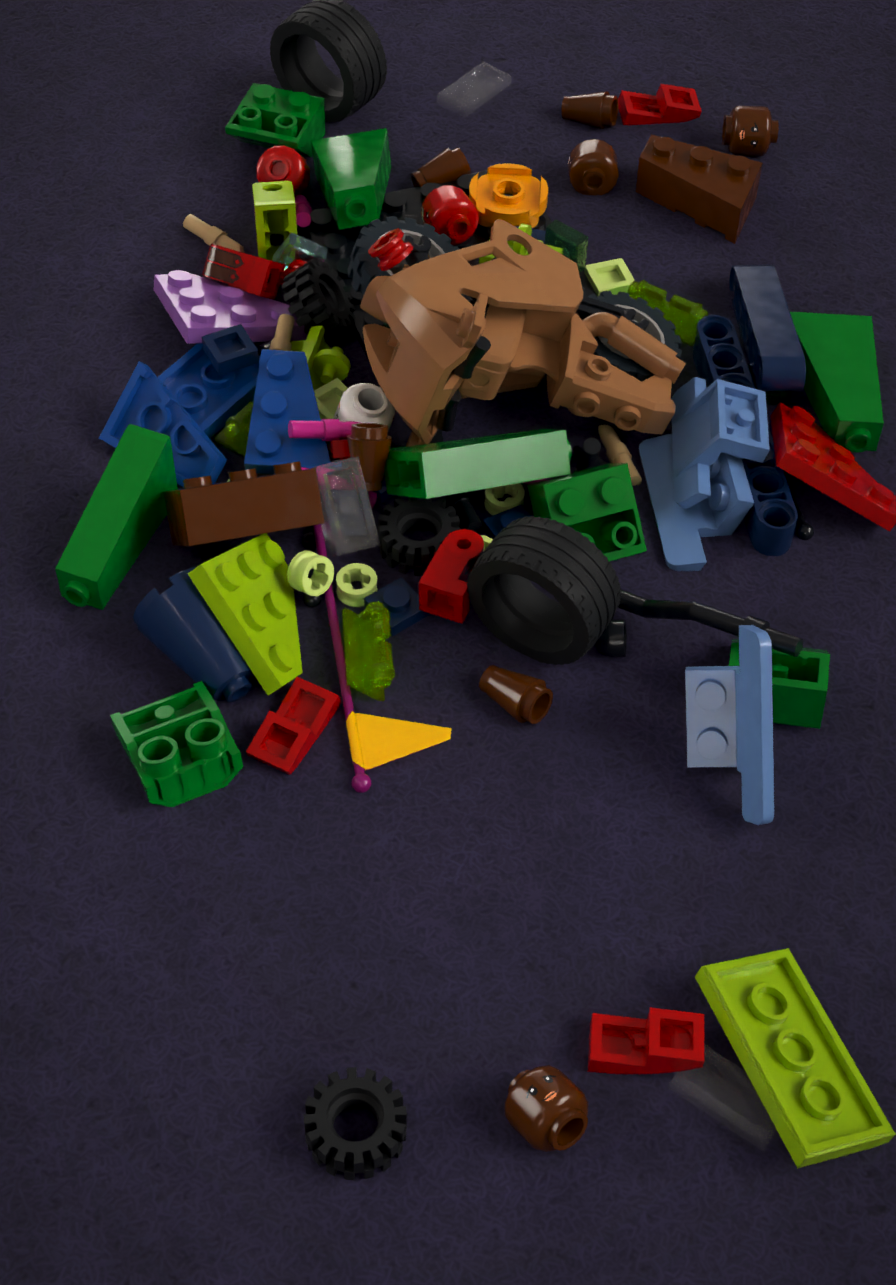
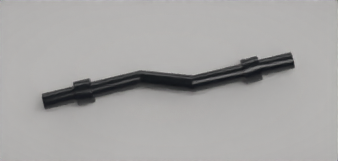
(708, 616)

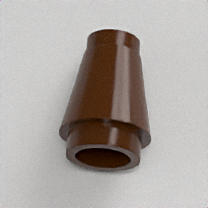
(592, 109)
(442, 168)
(372, 446)
(518, 694)

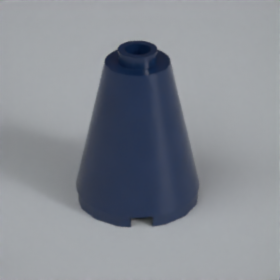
(193, 638)

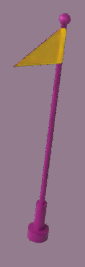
(371, 737)

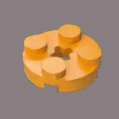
(527, 199)

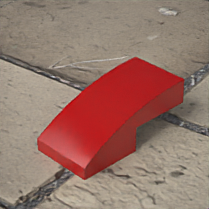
(669, 105)
(295, 726)
(654, 1045)

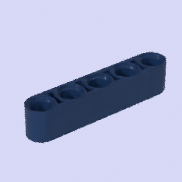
(767, 328)

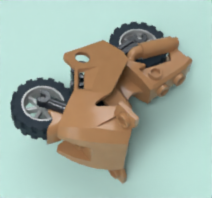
(522, 322)

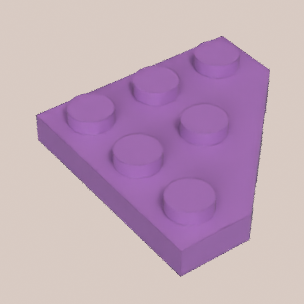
(207, 306)

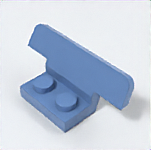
(713, 422)
(713, 516)
(733, 721)

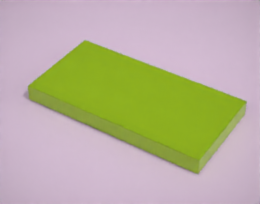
(794, 1057)

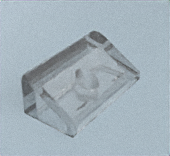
(346, 507)

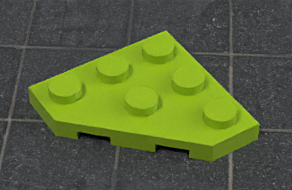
(255, 608)

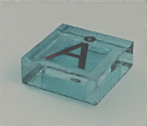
(298, 248)

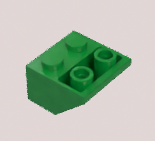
(278, 118)
(597, 505)
(797, 685)

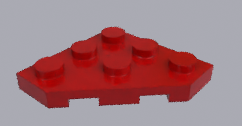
(819, 461)

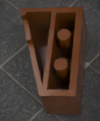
(699, 182)
(243, 505)

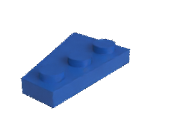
(282, 395)
(153, 407)

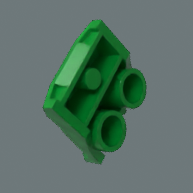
(179, 746)

